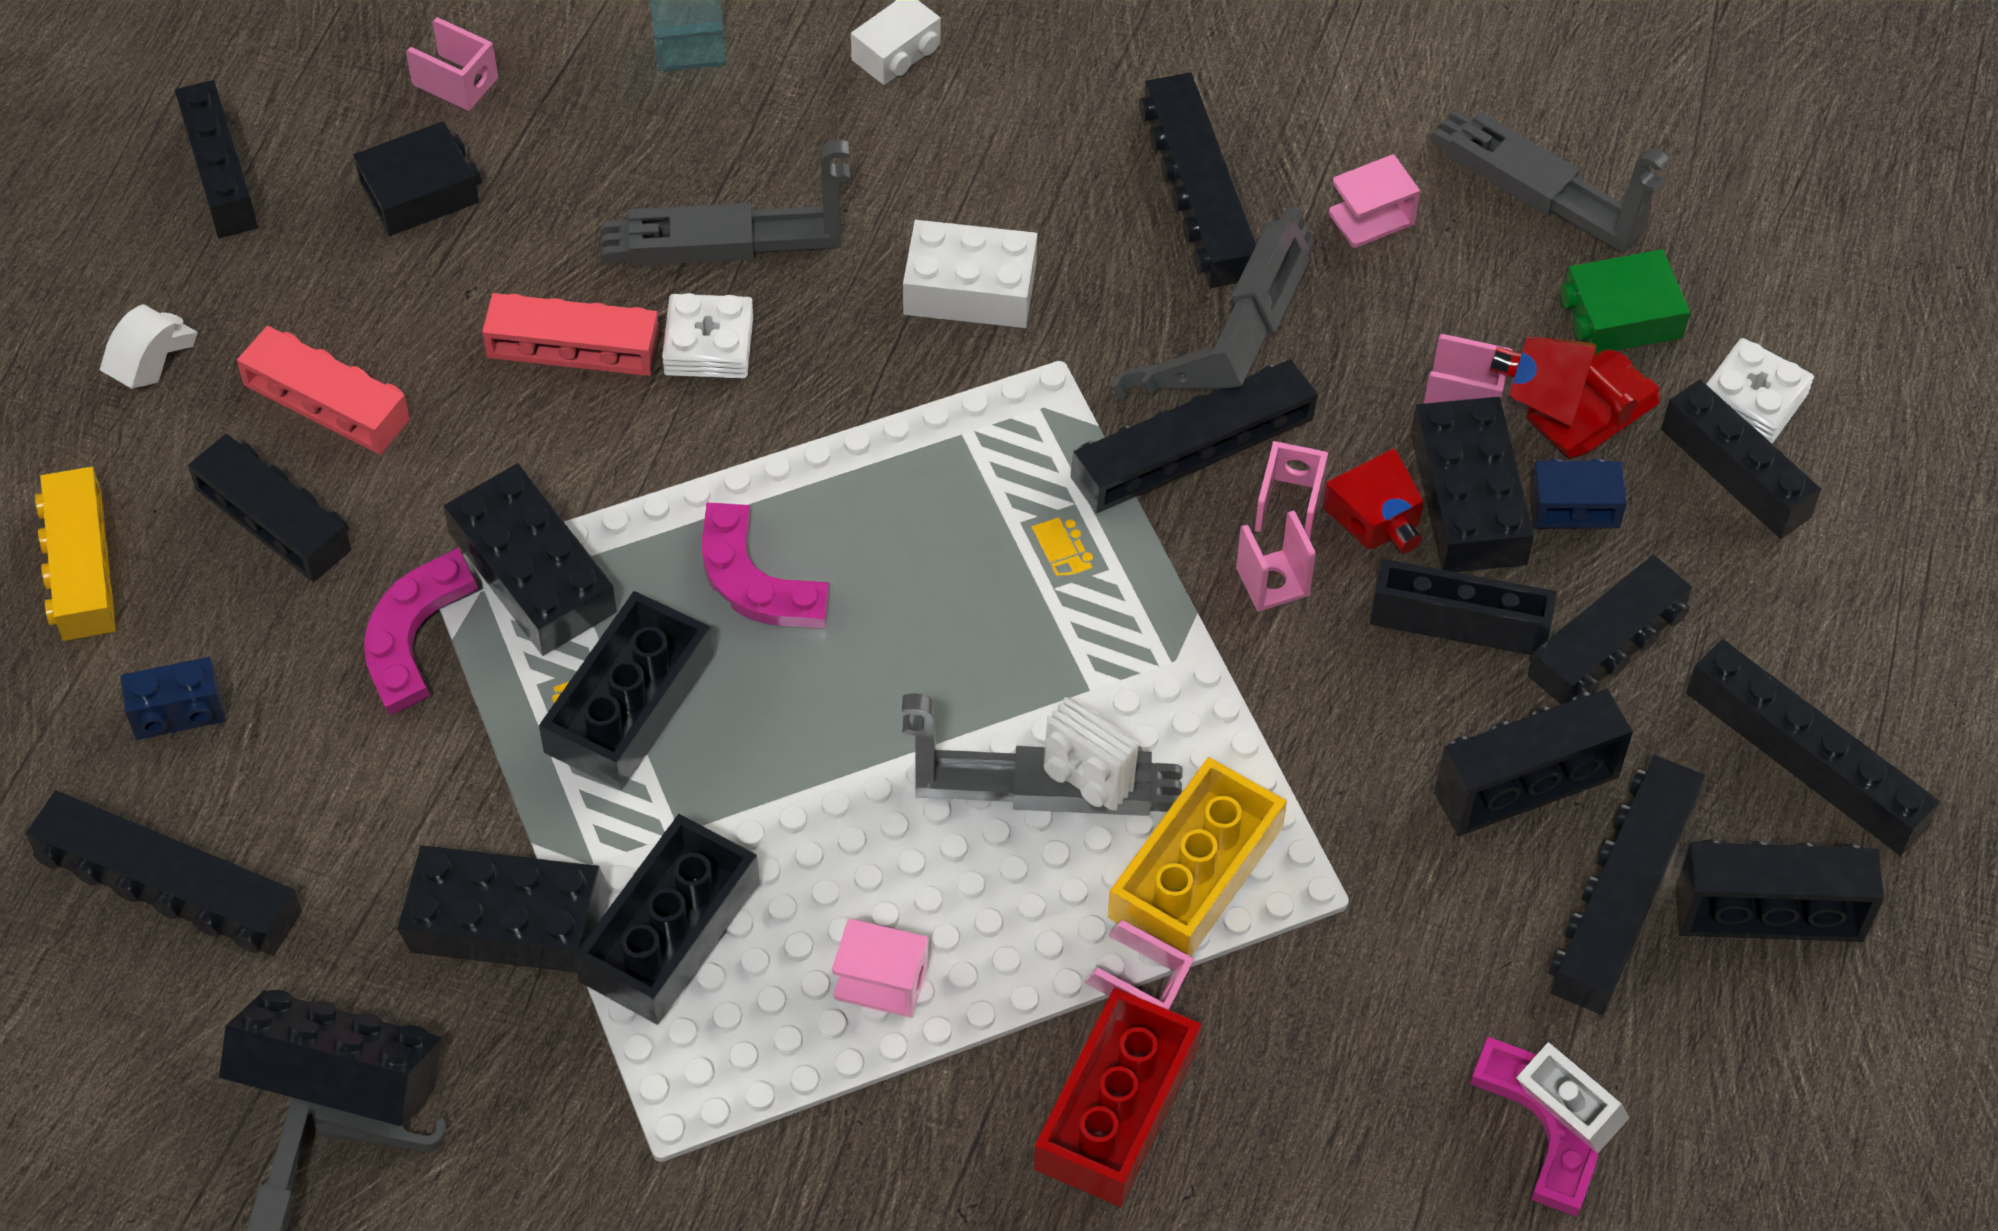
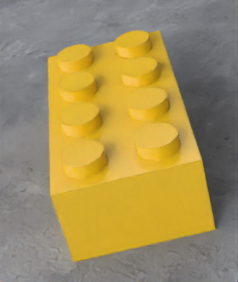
(1197, 857)

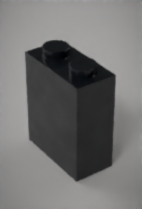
(417, 177)

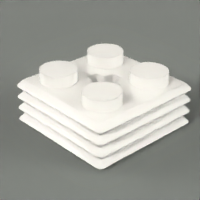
(708, 336)
(1761, 387)
(1090, 754)

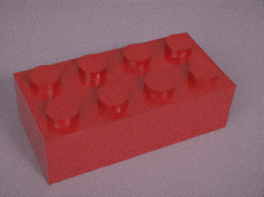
(1117, 1097)

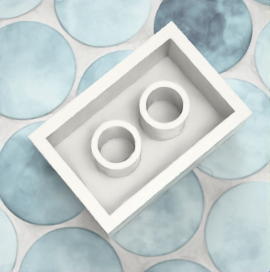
(970, 273)

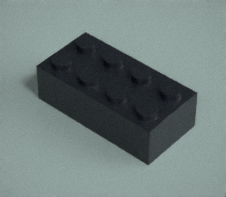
(1471, 485)
(530, 559)
(626, 690)
(1532, 761)
(1779, 891)
(501, 908)
(667, 918)
(330, 1057)

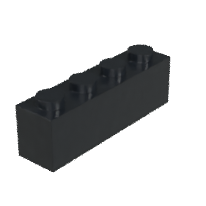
(216, 159)
(1740, 459)
(270, 507)
(1462, 607)
(1611, 631)

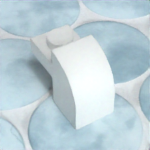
(141, 343)

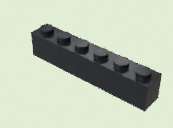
(1198, 178)
(1192, 435)
(1812, 747)
(164, 873)
(1627, 884)

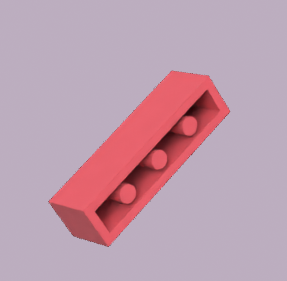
(571, 334)
(324, 389)

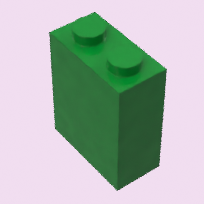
(1625, 301)

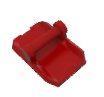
(1609, 402)

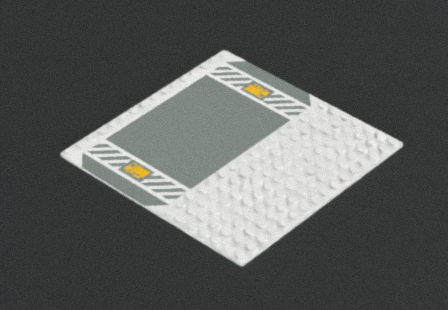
(953, 576)

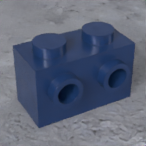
(1577, 494)
(172, 698)

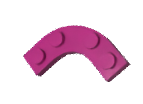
(748, 588)
(397, 619)
(1568, 1159)

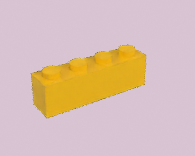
(76, 554)

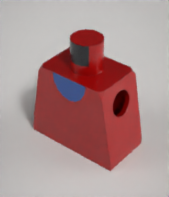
(1547, 374)
(1377, 503)

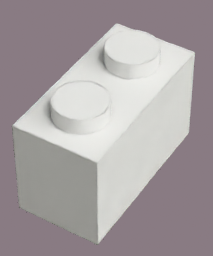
(895, 39)
(1573, 1097)

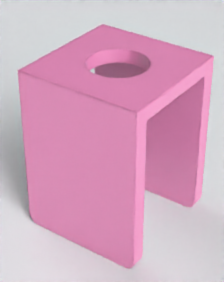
(446, 80)
(1377, 201)
(1463, 371)
(1279, 470)
(1293, 562)
(1151, 948)
(880, 967)

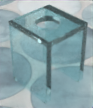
(687, 34)

